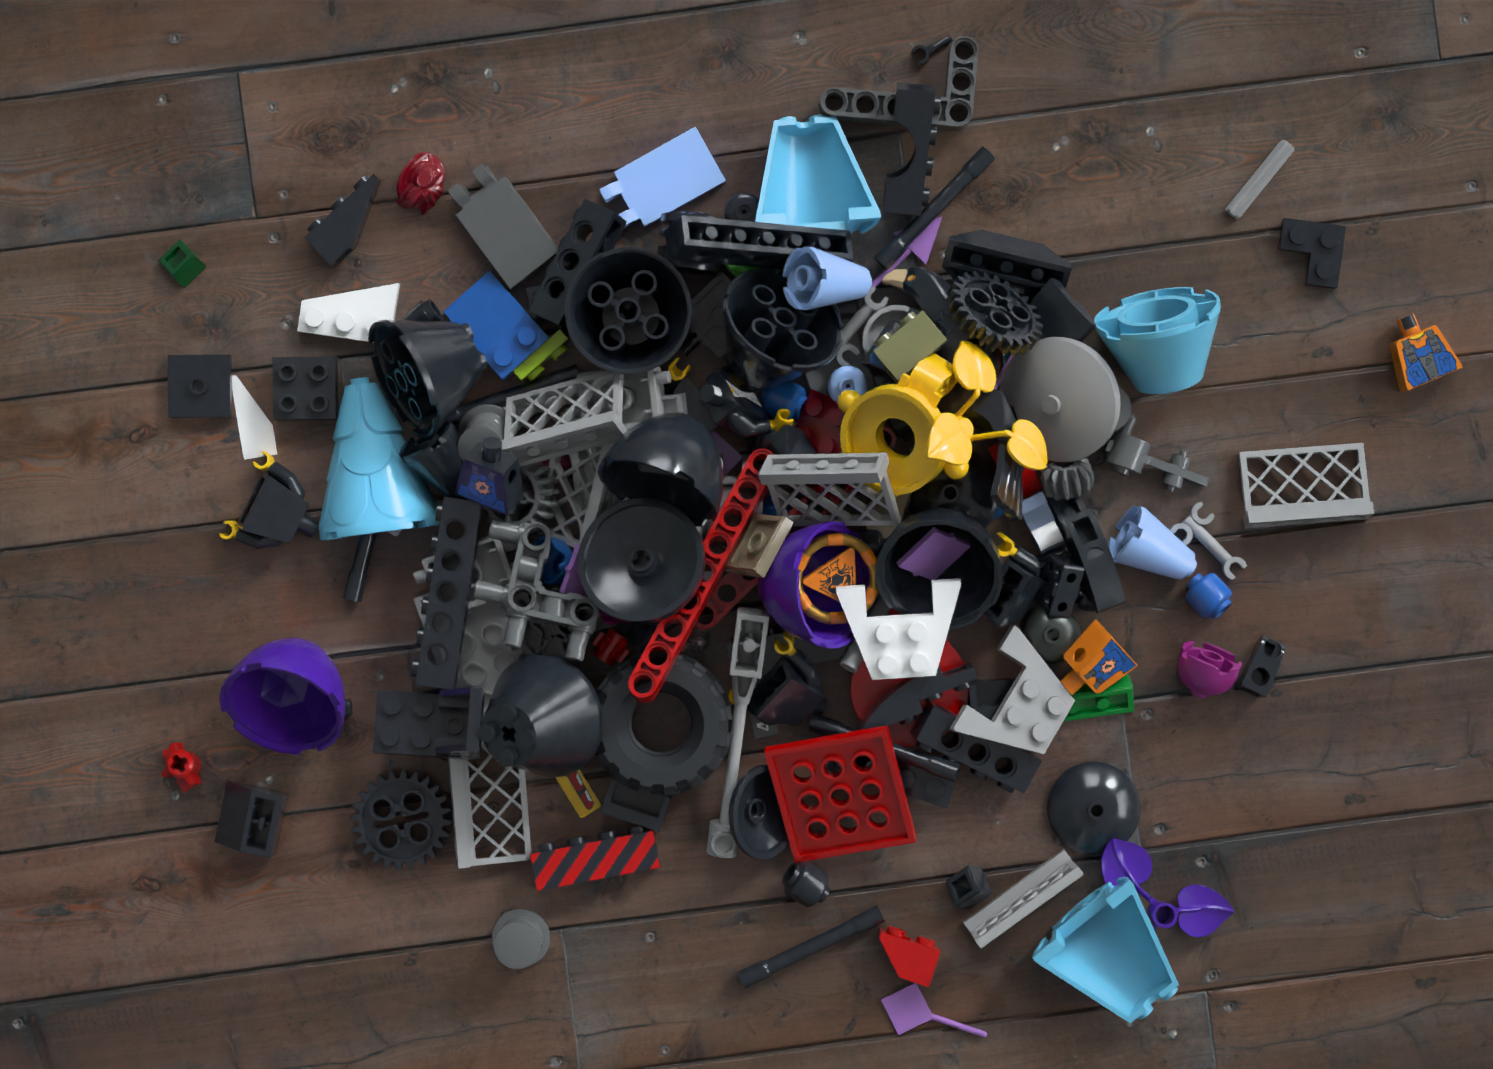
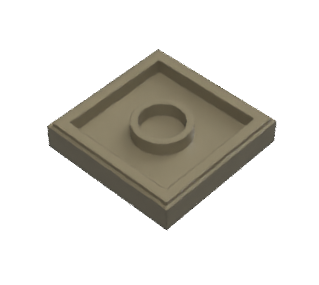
(759, 545)

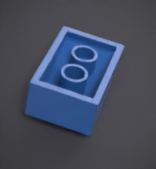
(499, 325)

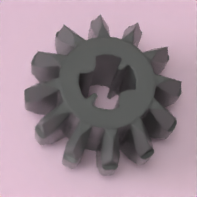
(1067, 479)

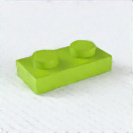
(552, 348)

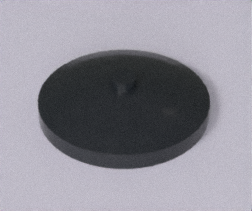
(641, 561)

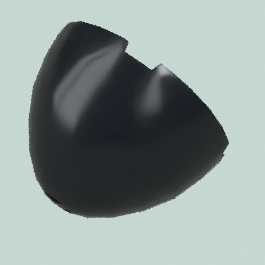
(668, 461)
(977, 567)

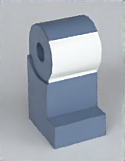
(1041, 523)

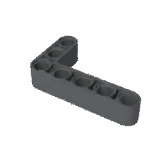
(880, 100)

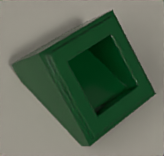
(182, 263)

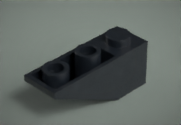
(343, 227)

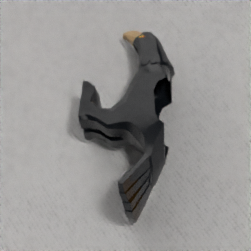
(988, 412)

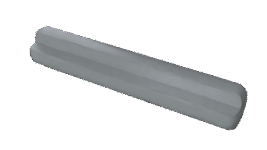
(1259, 179)

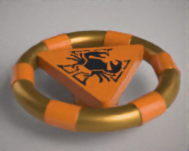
(835, 572)

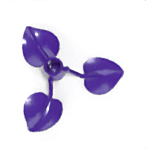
(1199, 909)

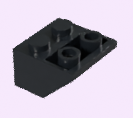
(251, 819)

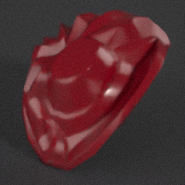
(421, 182)

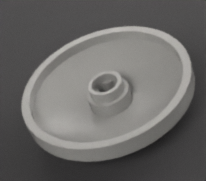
(1065, 394)

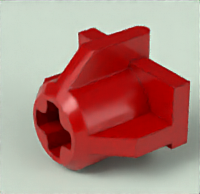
(182, 765)

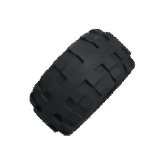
(678, 768)

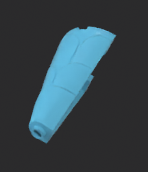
(367, 478)

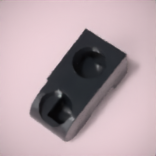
(1261, 667)

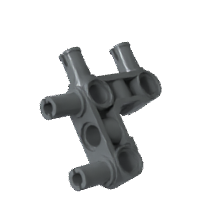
(544, 605)

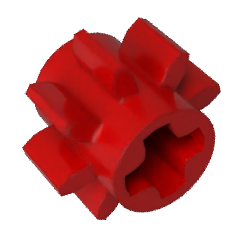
(611, 647)

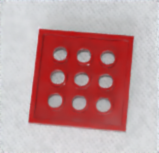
(843, 749)

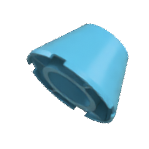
(1161, 337)

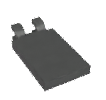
(504, 227)

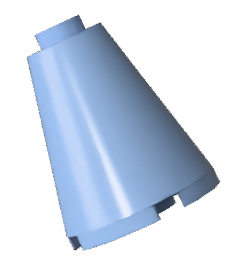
(822, 279)
(1150, 546)

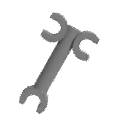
(855, 323)
(1193, 526)

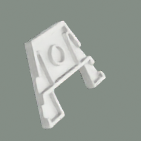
(901, 643)

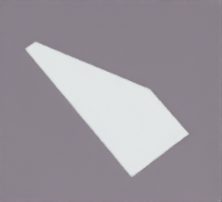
(254, 427)

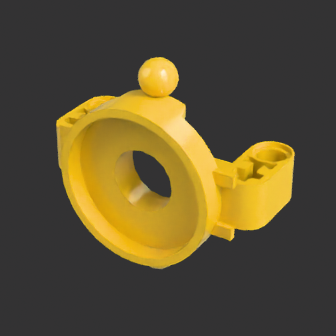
(912, 401)

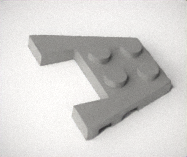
(1031, 707)

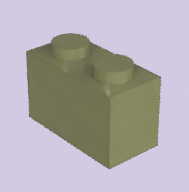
(908, 345)

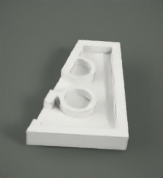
(348, 313)

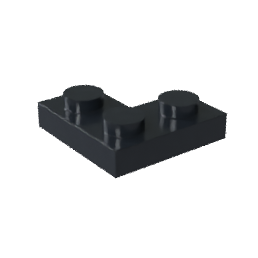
(1322, 243)

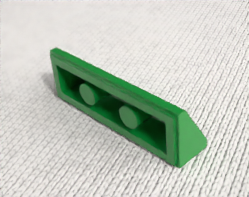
(1113, 700)

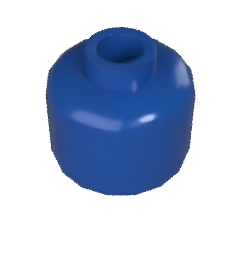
(785, 396)
(1208, 595)

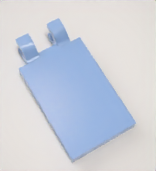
(665, 179)

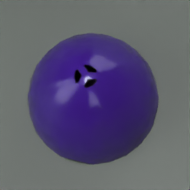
(781, 587)
(286, 697)

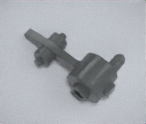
(1130, 454)

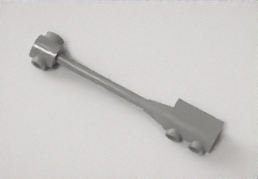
(745, 670)

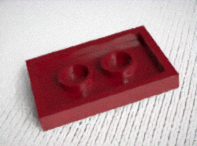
(822, 425)

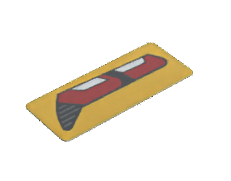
(579, 793)

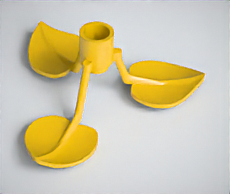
(952, 435)

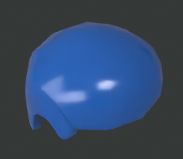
(559, 558)

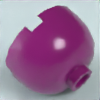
(1207, 670)

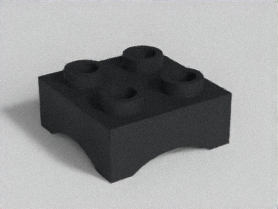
(305, 388)

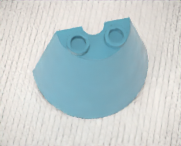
(814, 178)
(1110, 952)

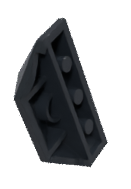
(1012, 259)

